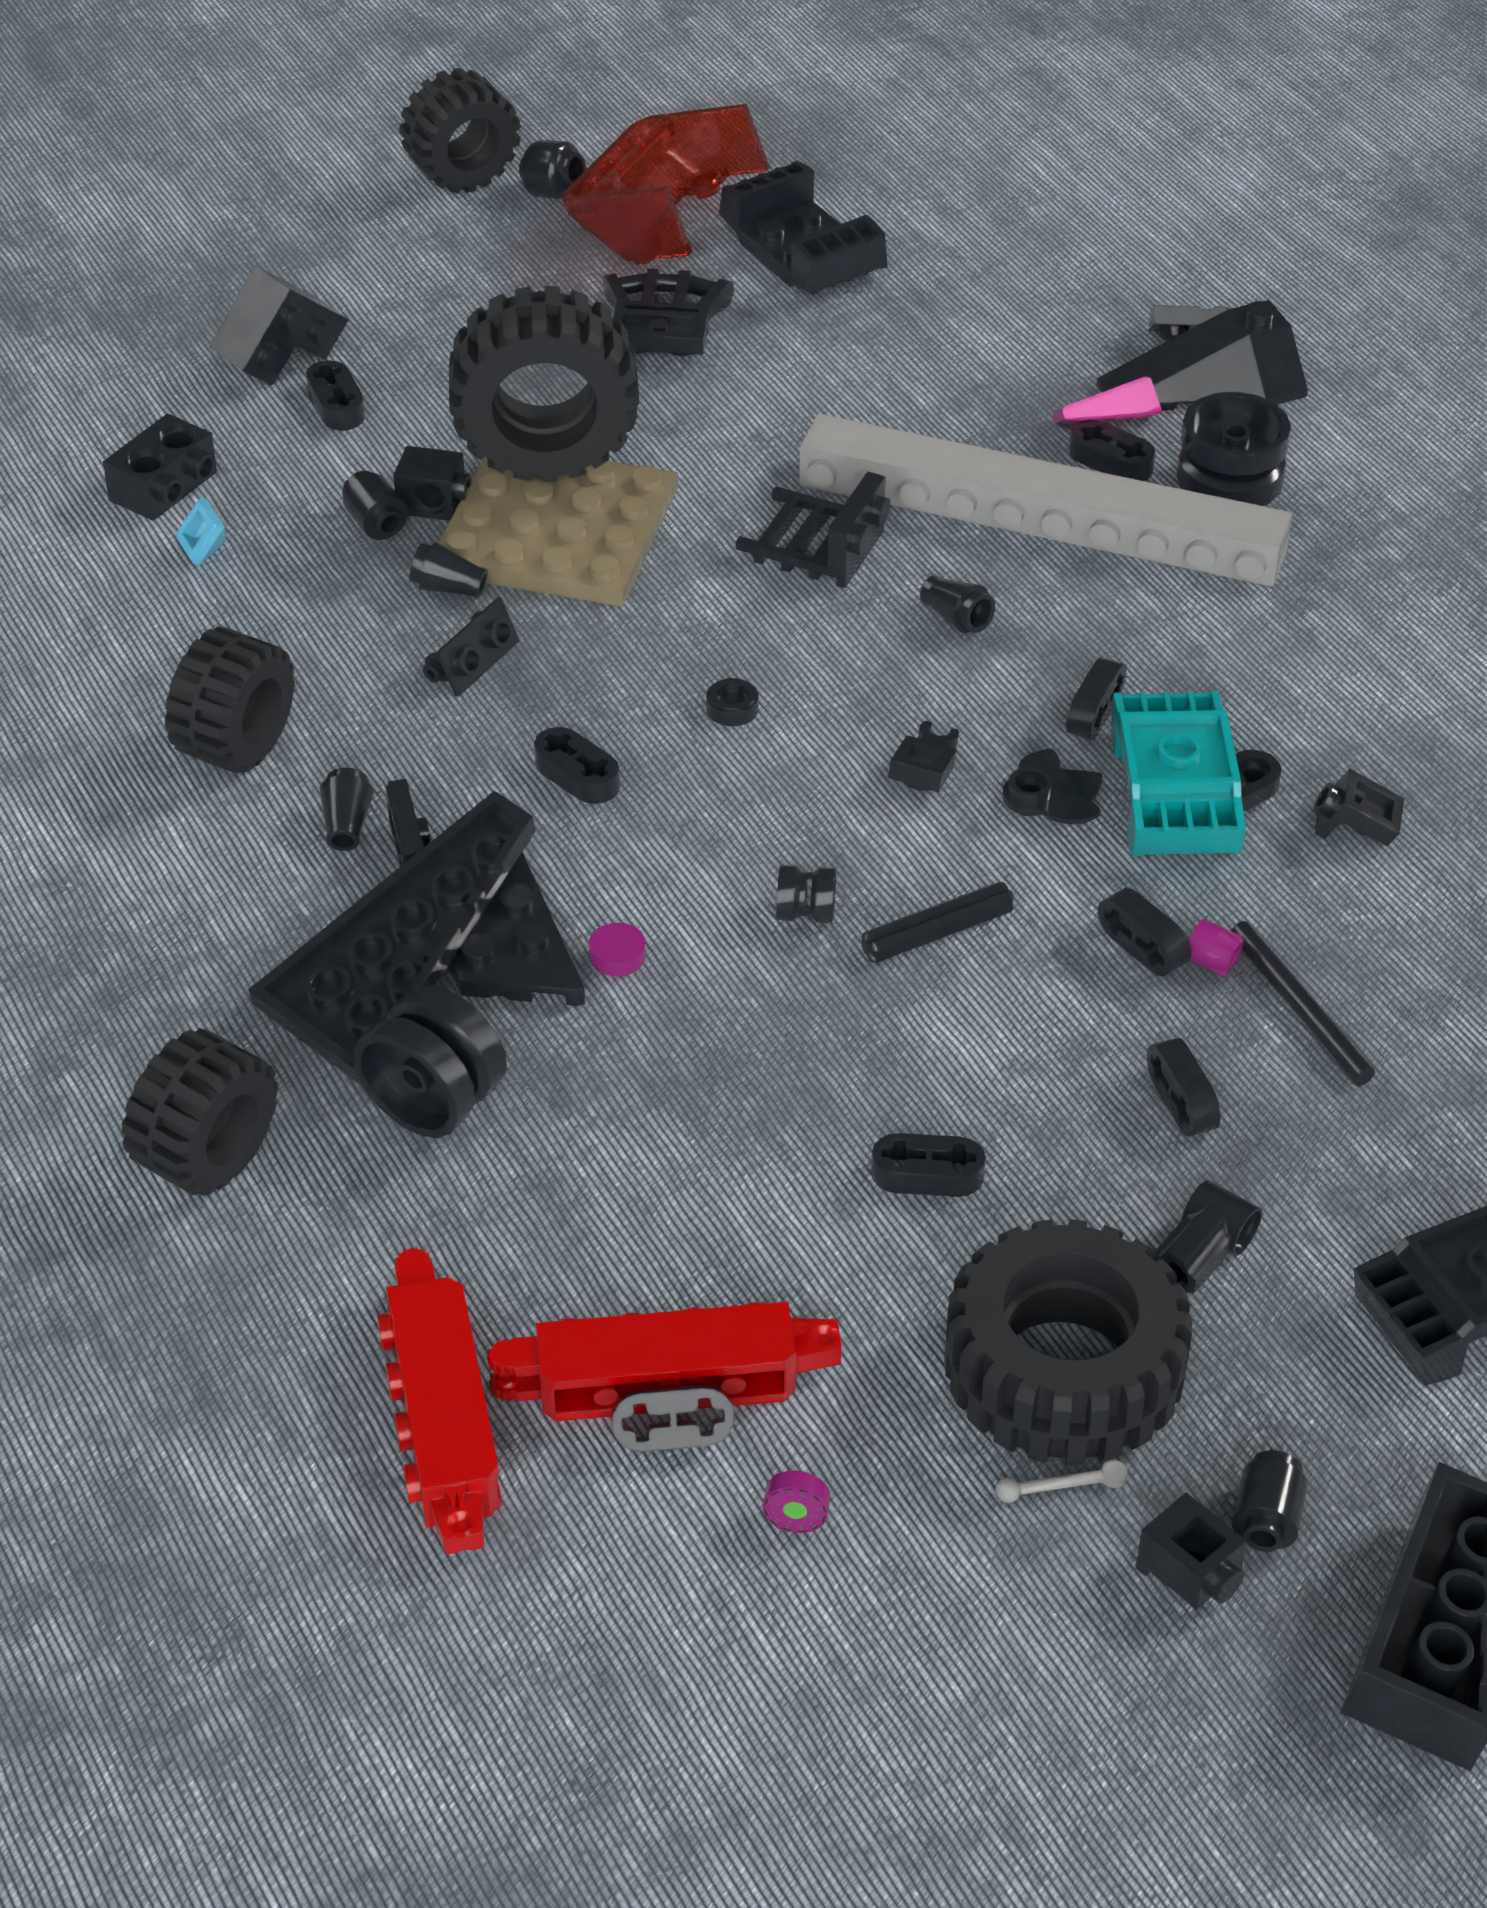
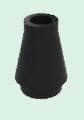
(445, 571)
(960, 603)
(345, 804)

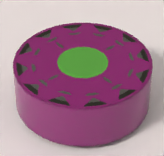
(796, 1501)

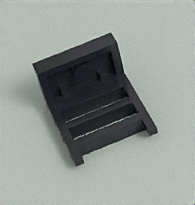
(849, 536)

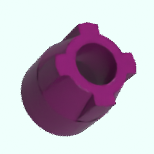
(1215, 947)

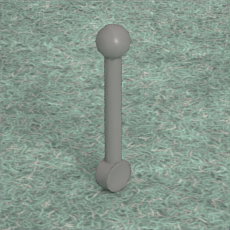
(1111, 1475)

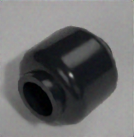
(550, 167)

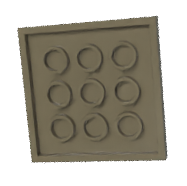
(565, 535)

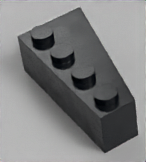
(1428, 1643)

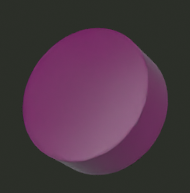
(617, 949)

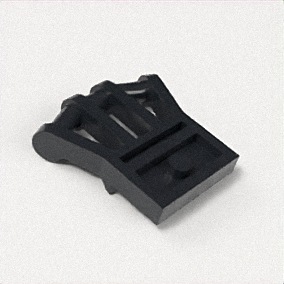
(666, 326)

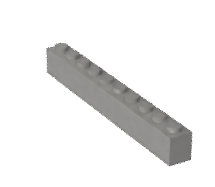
(1049, 499)

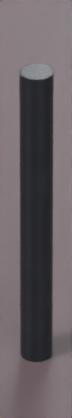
(1304, 1005)

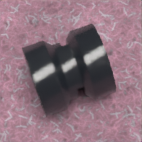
(793, 893)

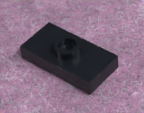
(408, 832)

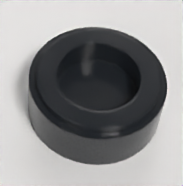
(732, 702)

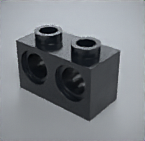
(160, 466)

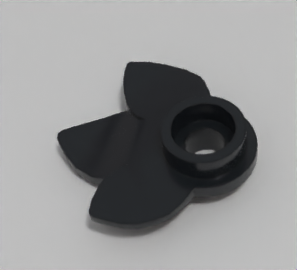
(1052, 791)

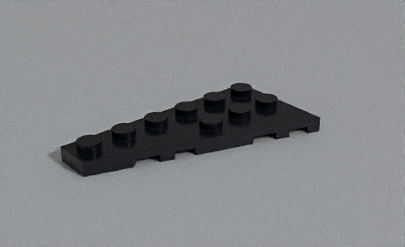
(394, 934)

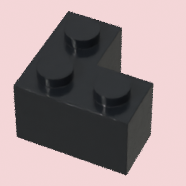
(270, 322)

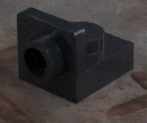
(1361, 805)

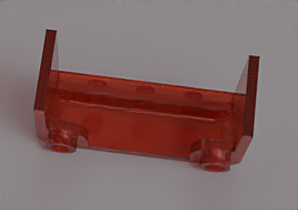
(640, 178)

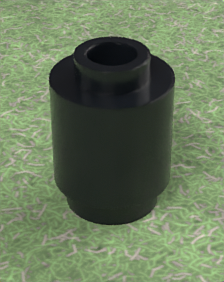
(374, 505)
(1270, 1501)

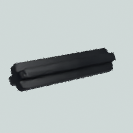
(937, 922)

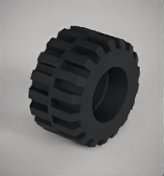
(437, 114)
(229, 699)
(199, 1111)

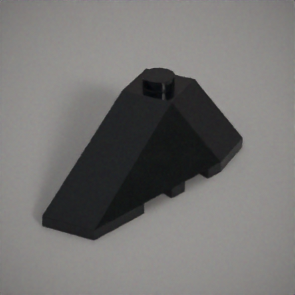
(1235, 351)

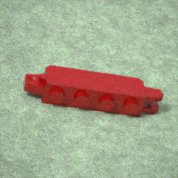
(591, 1362)
(443, 1403)

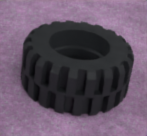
(534, 331)
(1055, 1402)

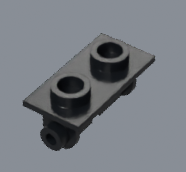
(473, 648)

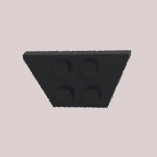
(516, 947)

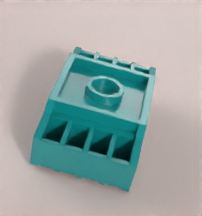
(1179, 773)

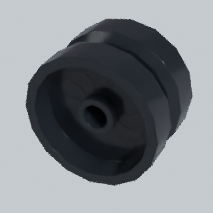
(1234, 447)
(430, 1061)

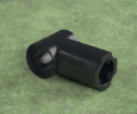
(1209, 1230)

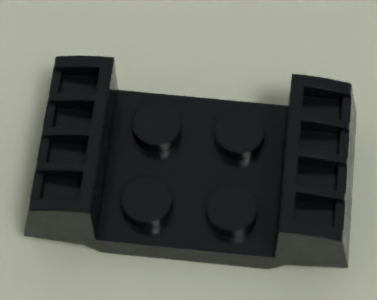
(795, 236)
(1431, 1294)

